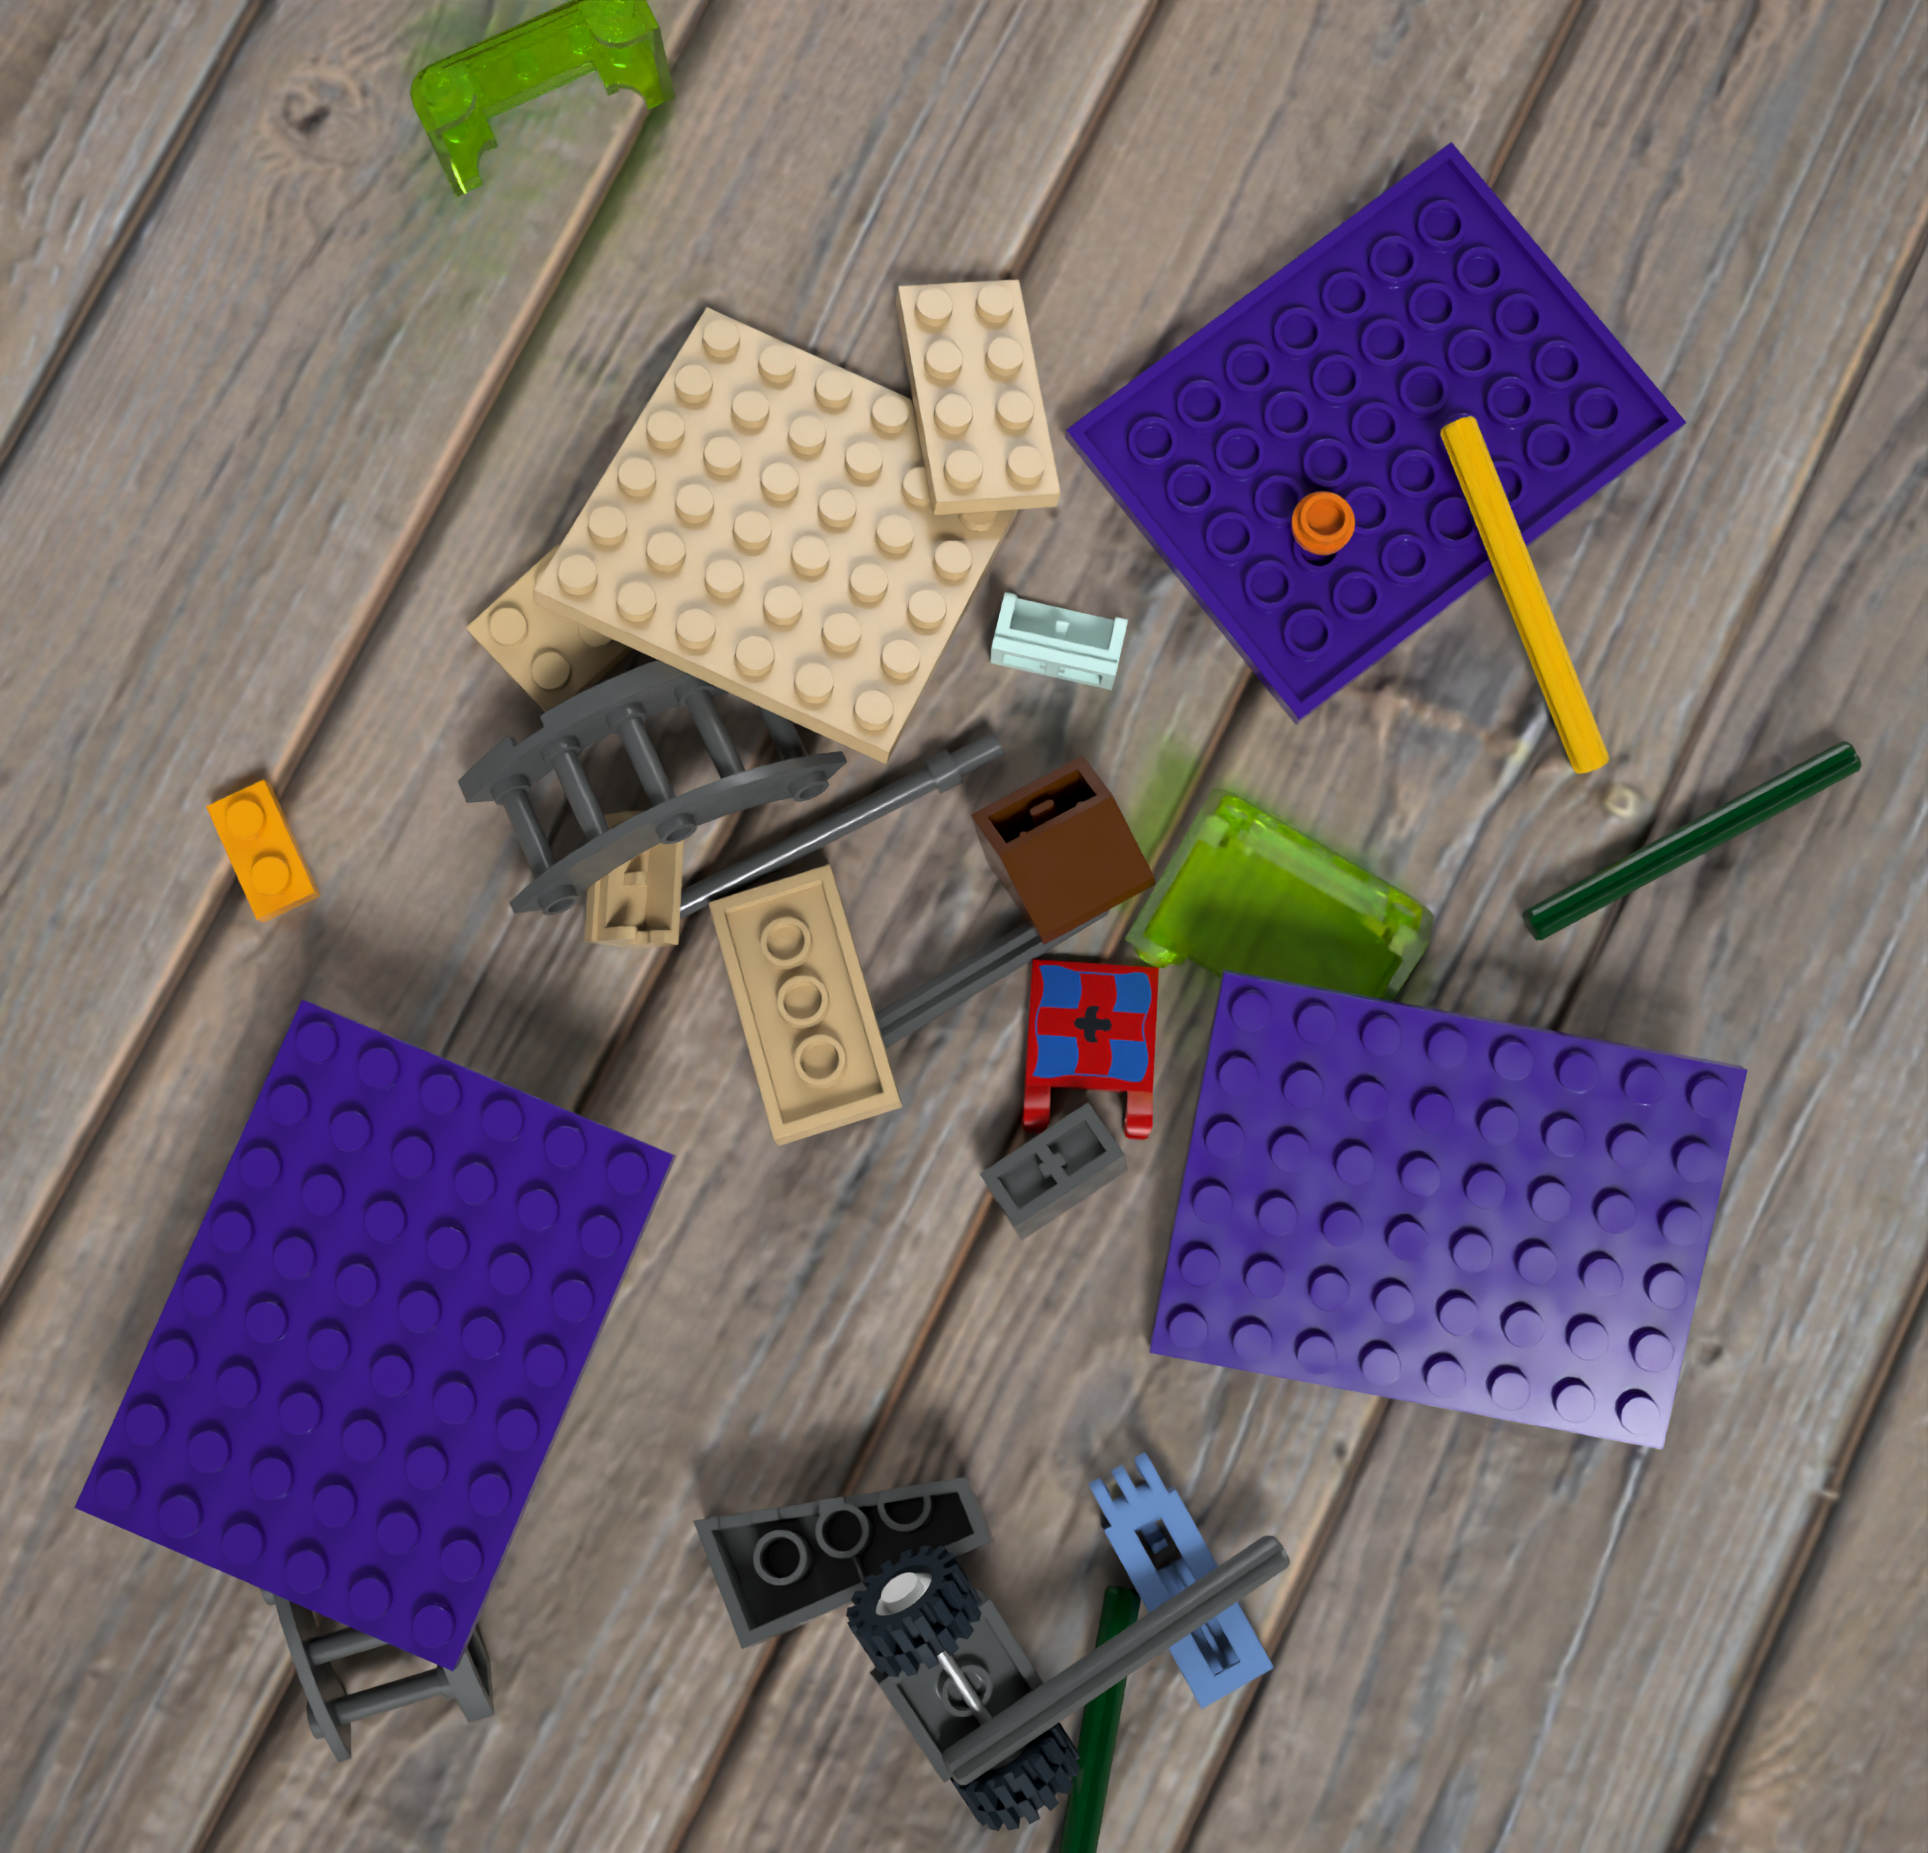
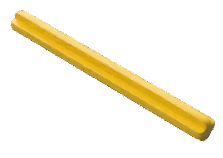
(1524, 595)

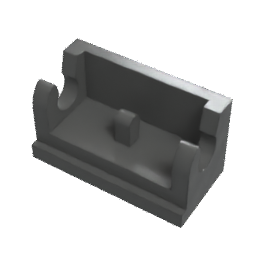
(1055, 1171)

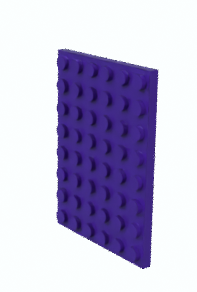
(1342, 387)
(1445, 1209)
(377, 1334)

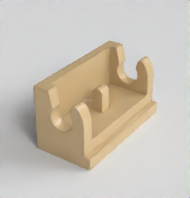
(639, 899)

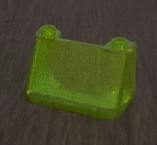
(531, 59)
(1278, 907)

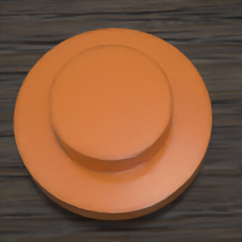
(1322, 523)

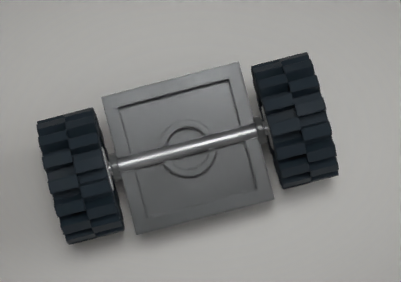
(950, 1670)

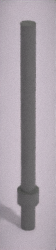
(940, 772)

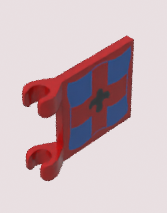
(1091, 1033)

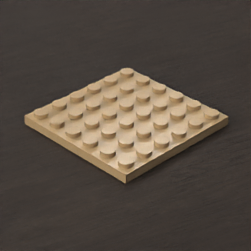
(777, 539)

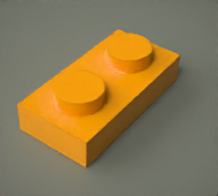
(263, 851)

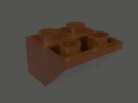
(1062, 849)

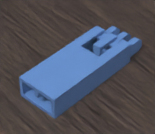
(1224, 1649)

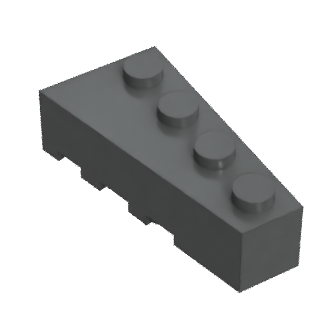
(811, 1557)

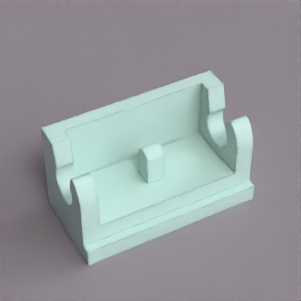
(1058, 642)

